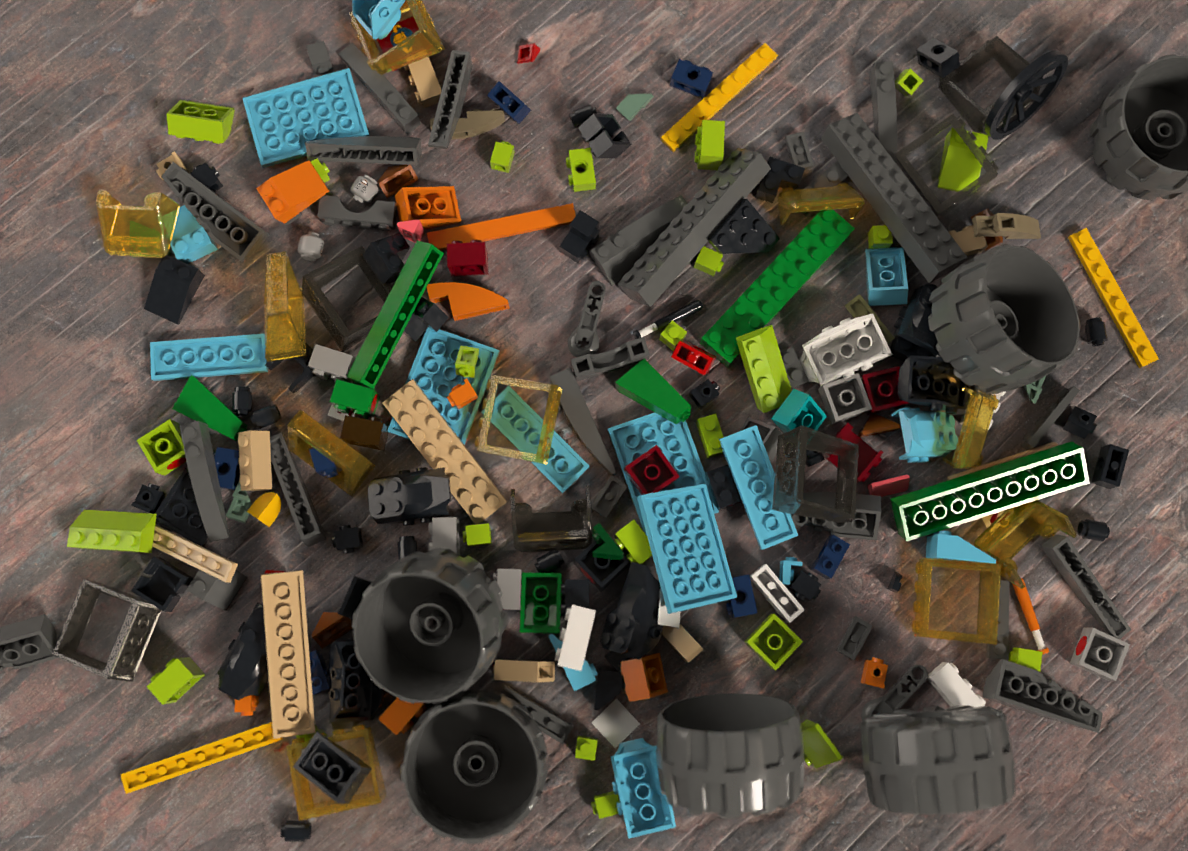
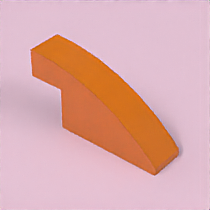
(466, 299)

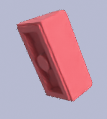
(411, 230)
(889, 486)

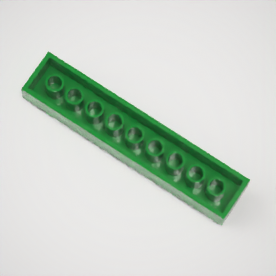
(777, 284)
(990, 490)

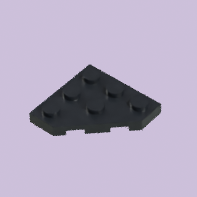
(744, 232)
(181, 512)

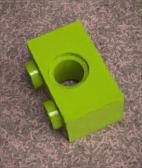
(583, 159)

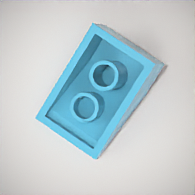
(190, 238)
(886, 276)
(951, 547)
(577, 678)

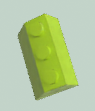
(200, 121)

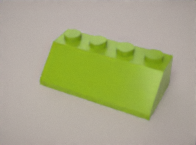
(764, 368)
(113, 531)

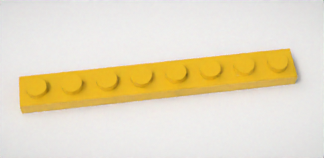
(719, 97)
(1113, 298)
(198, 758)

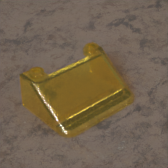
(819, 199)
(137, 229)
(973, 430)

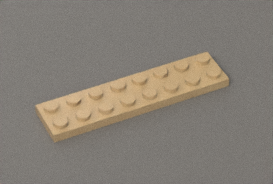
(444, 449)
(287, 654)

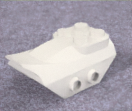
(844, 350)

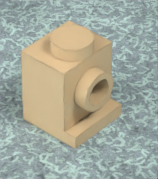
(164, 164)

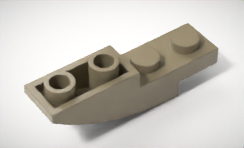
(476, 123)
(1008, 225)

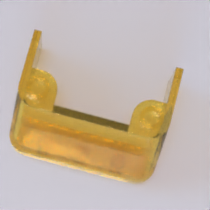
(1016, 529)

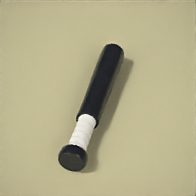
(677, 315)

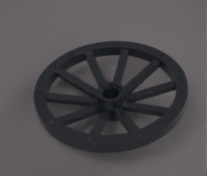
(1021, 89)

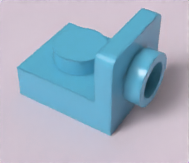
(785, 572)

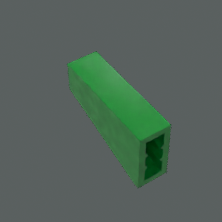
(652, 391)
(204, 406)

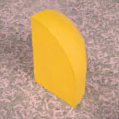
(266, 508)

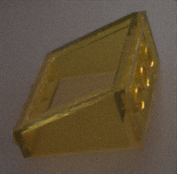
(412, 49)
(283, 310)
(548, 423)
(307, 434)
(987, 602)
(304, 801)

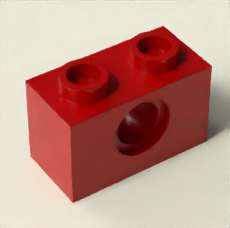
(693, 357)

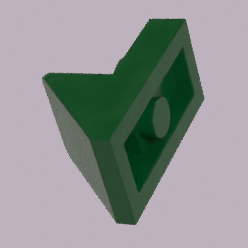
(609, 548)

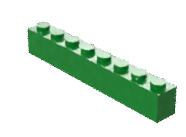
(395, 314)

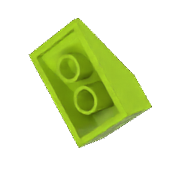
(958, 163)
(817, 746)

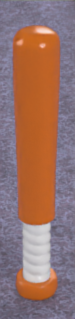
(1027, 608)

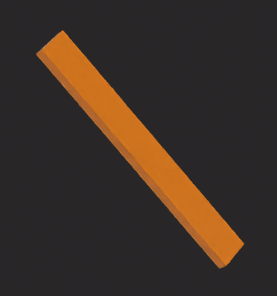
(504, 226)

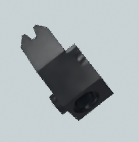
(307, 371)

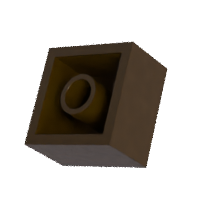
(364, 432)

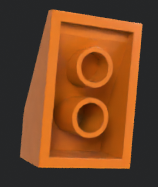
(292, 191)
(428, 204)

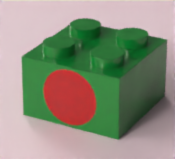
(355, 399)

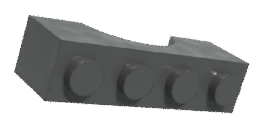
(380, 215)
(597, 364)

